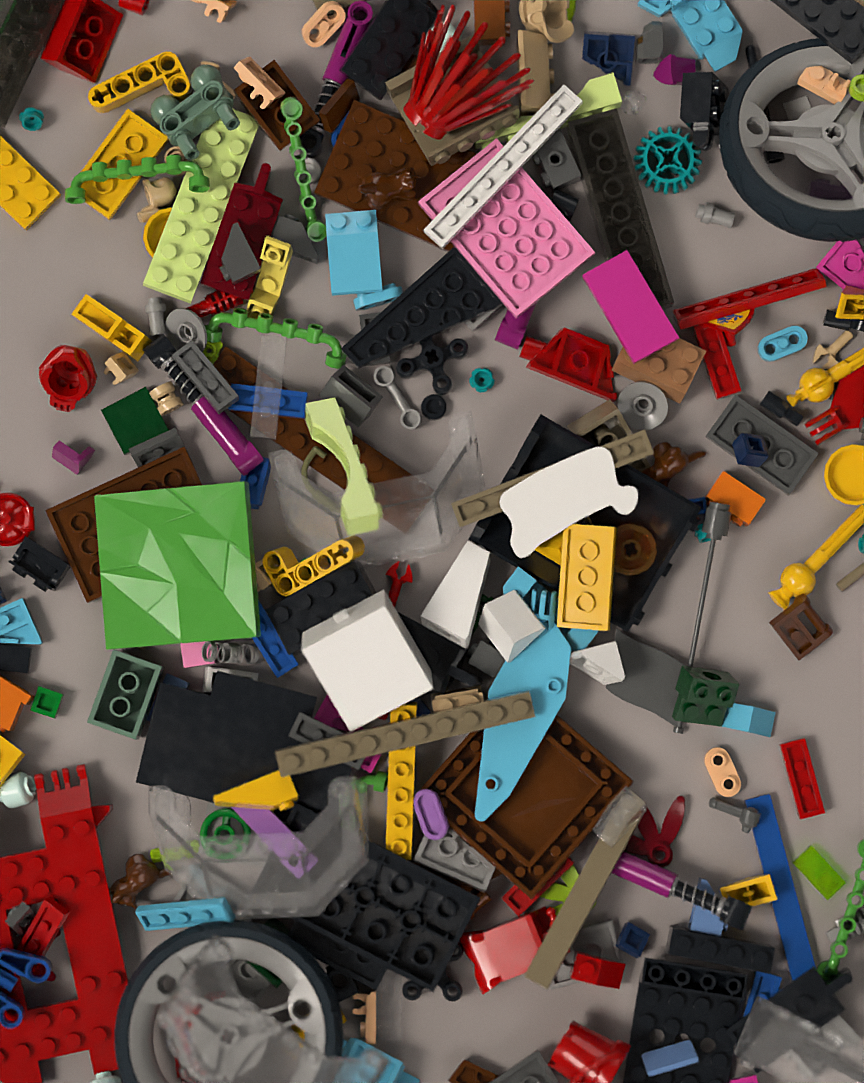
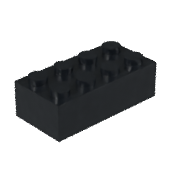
(318, 603)

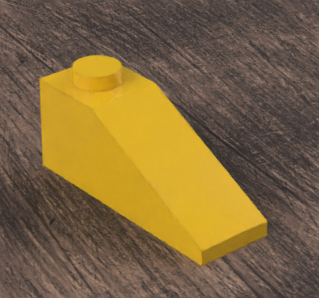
(263, 793)

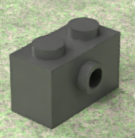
(557, 163)
(356, 404)

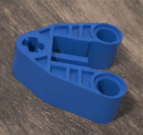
(21, 964)

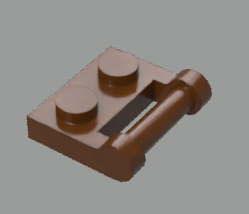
(795, 633)

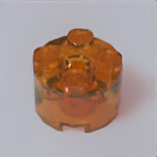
(644, 543)

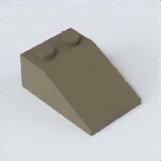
(604, 426)

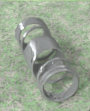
(230, 652)

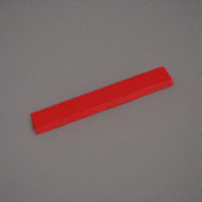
(749, 298)

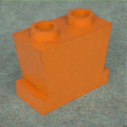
(12, 703)

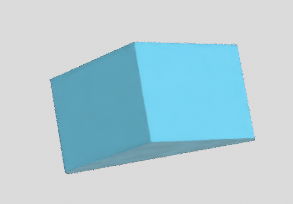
(749, 719)

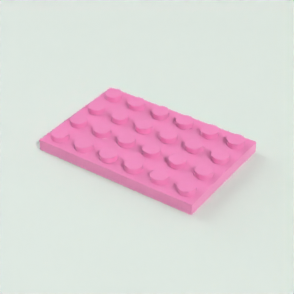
(516, 239)

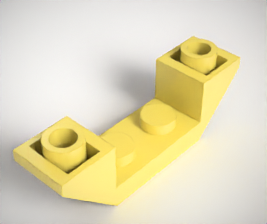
(271, 279)

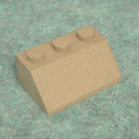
(534, 55)

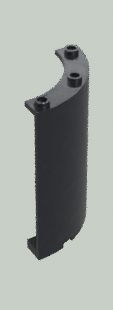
(657, 508)

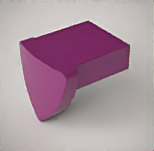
(672, 68)
(70, 458)

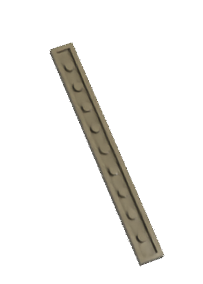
(404, 733)

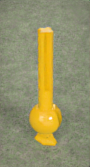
(818, 383)
(800, 577)

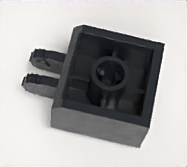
(702, 106)

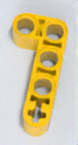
(137, 87)
(318, 564)

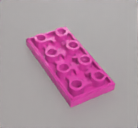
(630, 307)

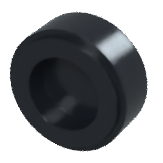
(433, 407)

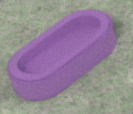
(430, 814)

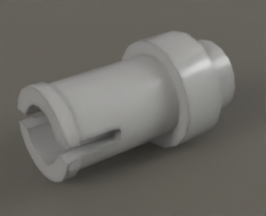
(708, 213)
(156, 316)

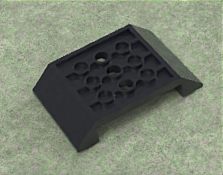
(687, 1002)

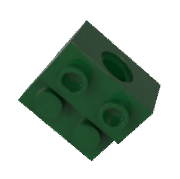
(704, 695)

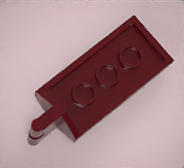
(256, 215)

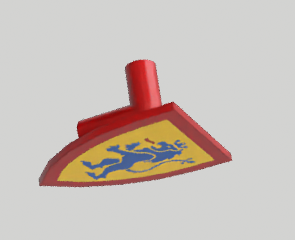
(731, 325)

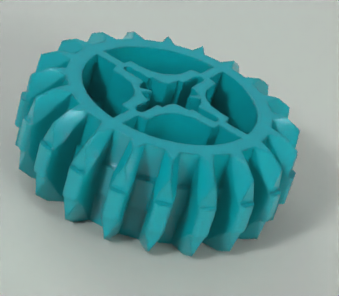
(676, 167)

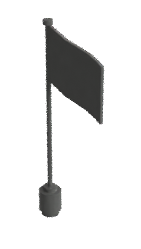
(651, 672)

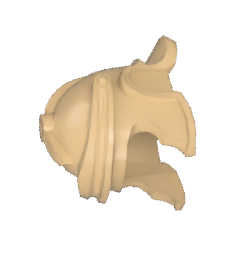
(547, 18)

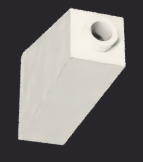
(458, 597)

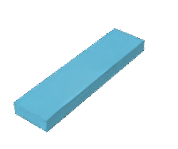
(184, 913)

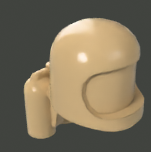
(158, 194)

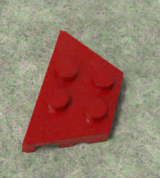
(577, 362)

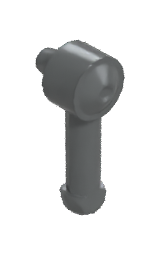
(748, 816)

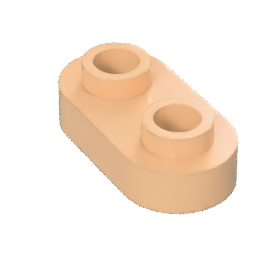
(325, 24)
(722, 772)

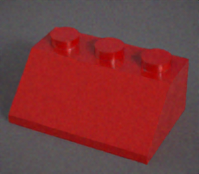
(82, 37)

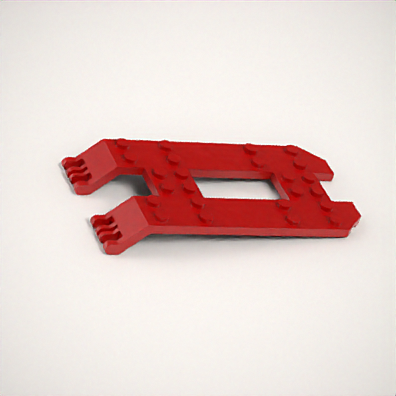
(75, 875)

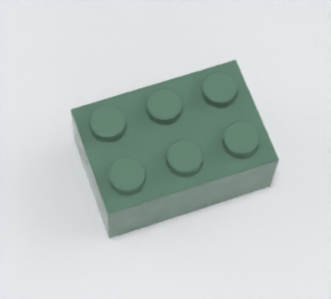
(126, 694)

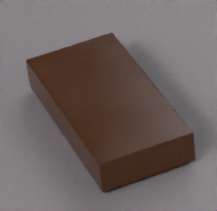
(338, 105)

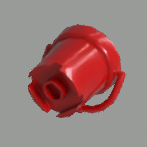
(588, 1055)

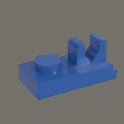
(258, 481)

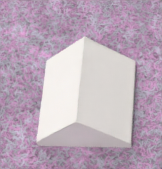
(510, 624)
(600, 663)

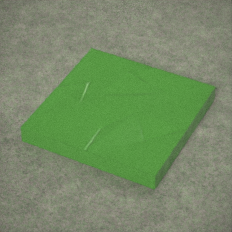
(177, 565)

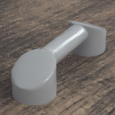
(386, 377)

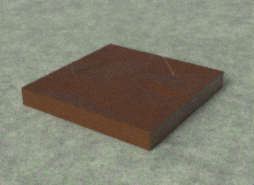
(546, 812)

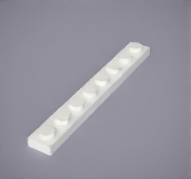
(503, 166)

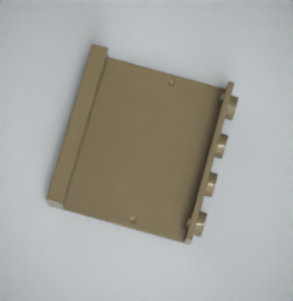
(459, 139)

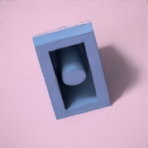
(703, 920)

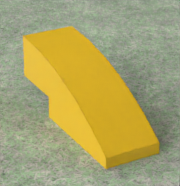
(111, 327)

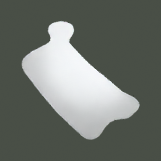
(563, 496)

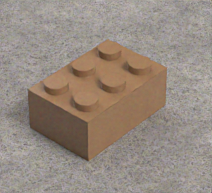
(668, 368)

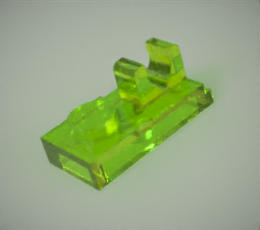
(818, 872)

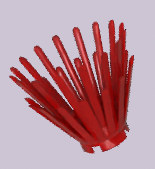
(448, 103)

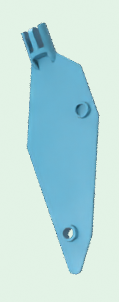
(510, 746)

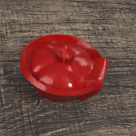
(15, 519)

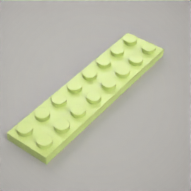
(197, 216)

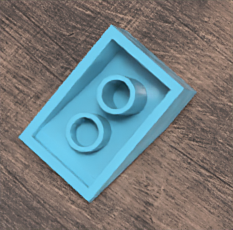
(353, 252)

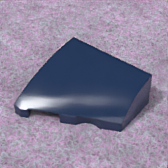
(610, 53)

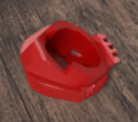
(67, 376)

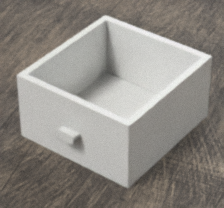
(367, 660)

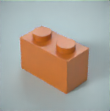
(742, 500)

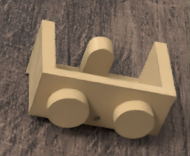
(456, 698)

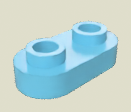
(370, 300)
(781, 343)

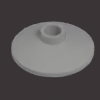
(185, 326)
(642, 416)

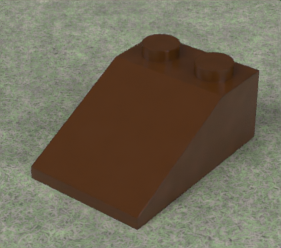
(271, 118)

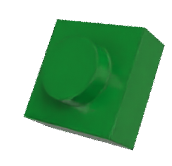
(47, 702)

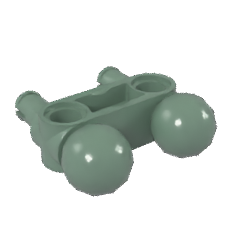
(197, 112)

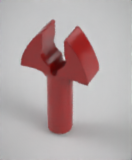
(397, 583)

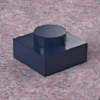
(632, 940)

